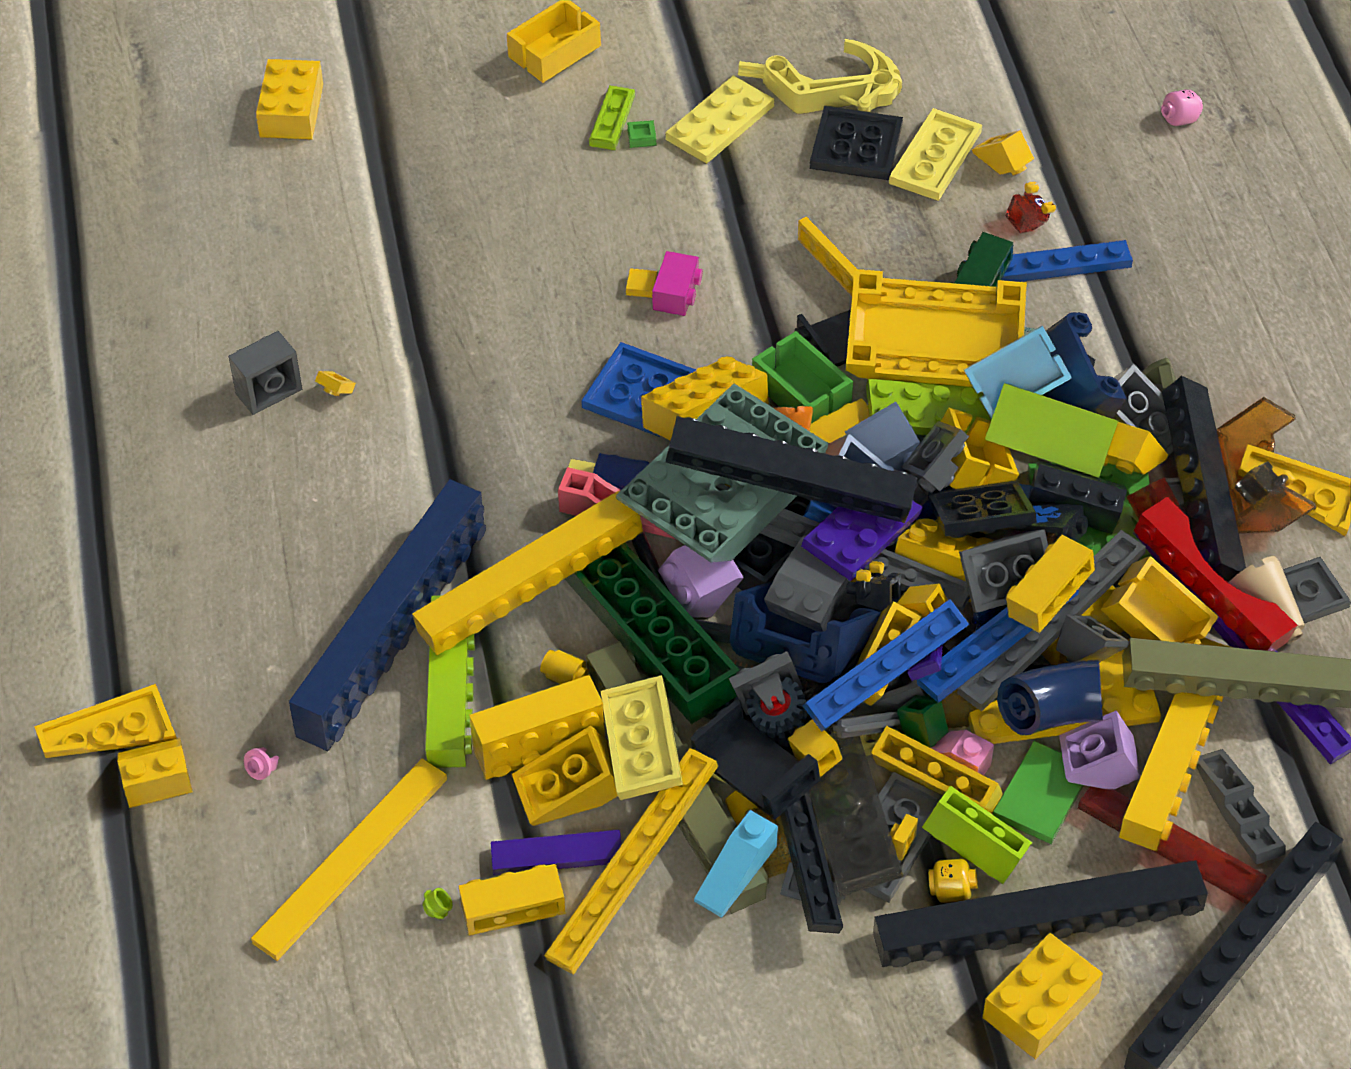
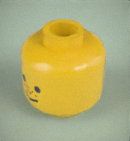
(952, 880)

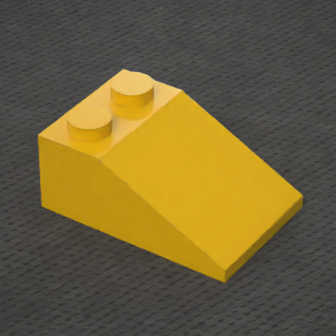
(567, 778)

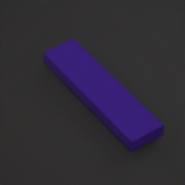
(563, 850)

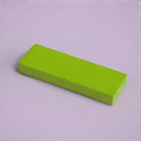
(612, 117)

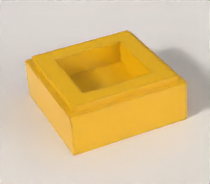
(641, 282)

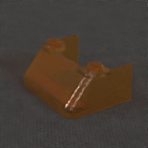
(1257, 428)

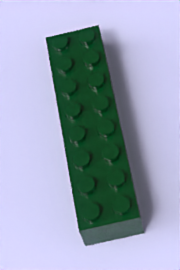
(657, 631)

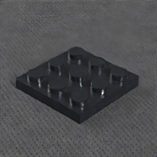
(856, 143)
(982, 509)

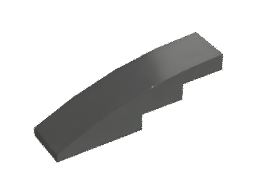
(1239, 807)

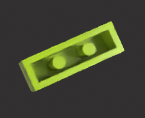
(976, 835)

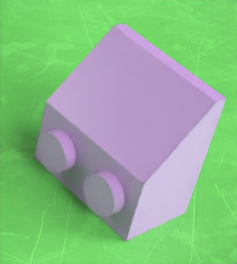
(697, 582)
(1100, 753)

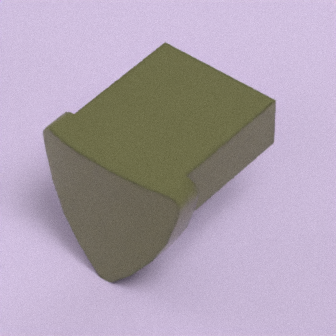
(1160, 372)

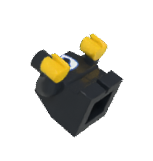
(877, 590)

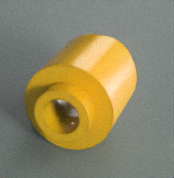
(562, 667)

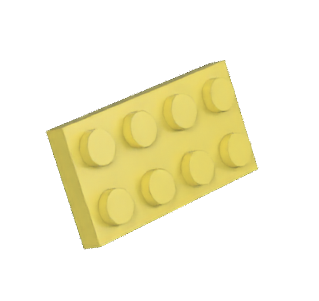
(719, 119)
(935, 154)
(641, 738)

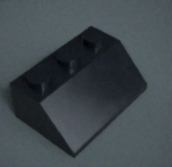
(1100, 498)

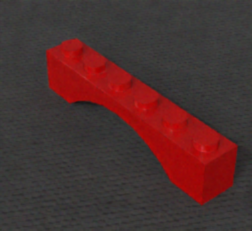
(1254, 620)

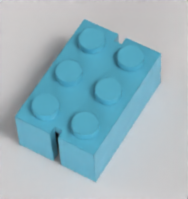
(1020, 364)

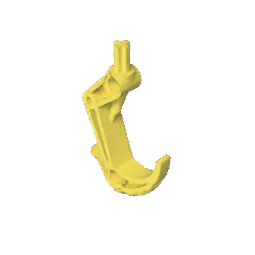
(811, 95)

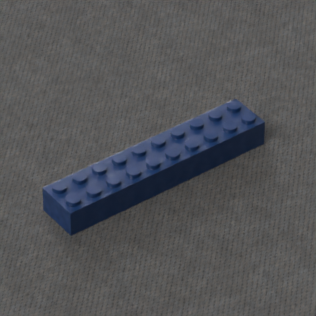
(384, 617)

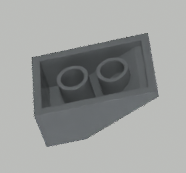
(1143, 406)
(999, 565)
(806, 589)

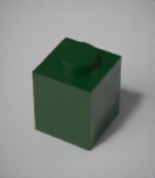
(923, 720)

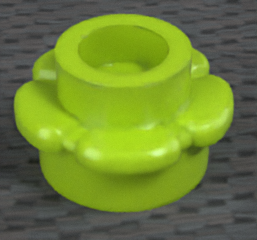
(437, 903)

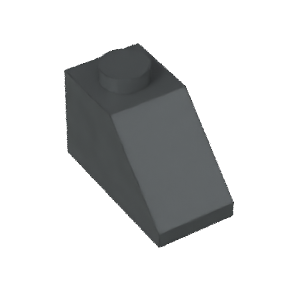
(1088, 639)

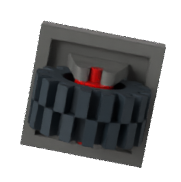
(771, 695)

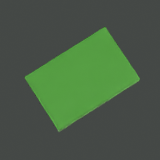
(1038, 794)

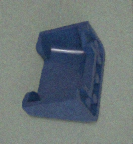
(1085, 388)
(815, 654)

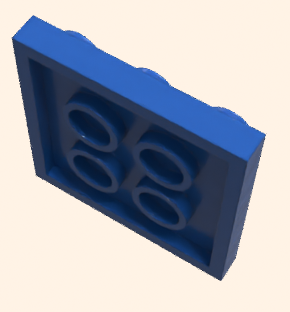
(627, 378)

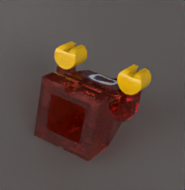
(1029, 210)

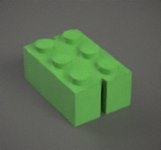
(803, 377)

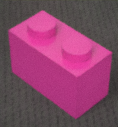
(676, 283)

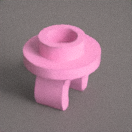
(259, 764)

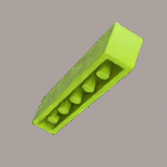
(448, 704)

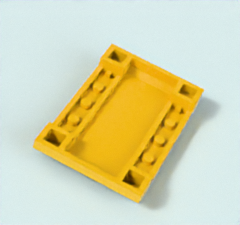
(929, 327)

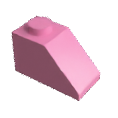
(966, 749)

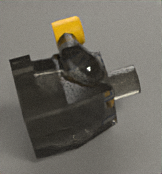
(1261, 482)

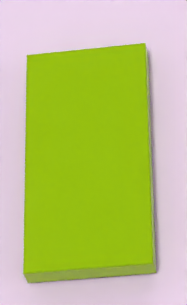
(1051, 430)

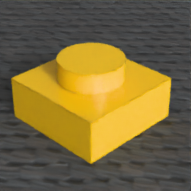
(334, 383)
(904, 835)

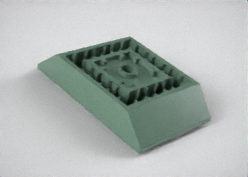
(686, 499)

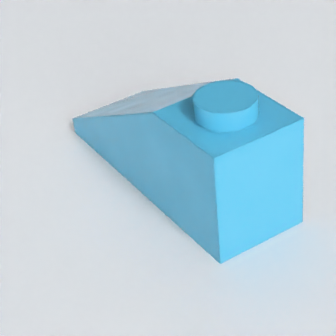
(737, 863)

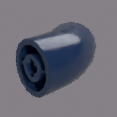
(1051, 697)

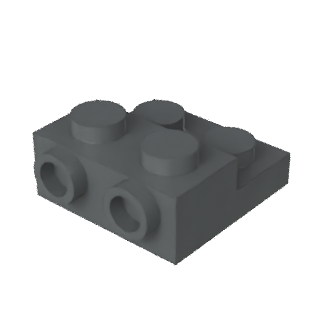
(933, 457)

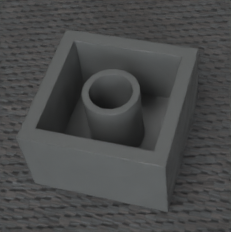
(265, 372)

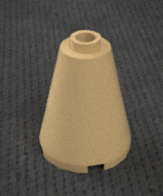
(1271, 585)

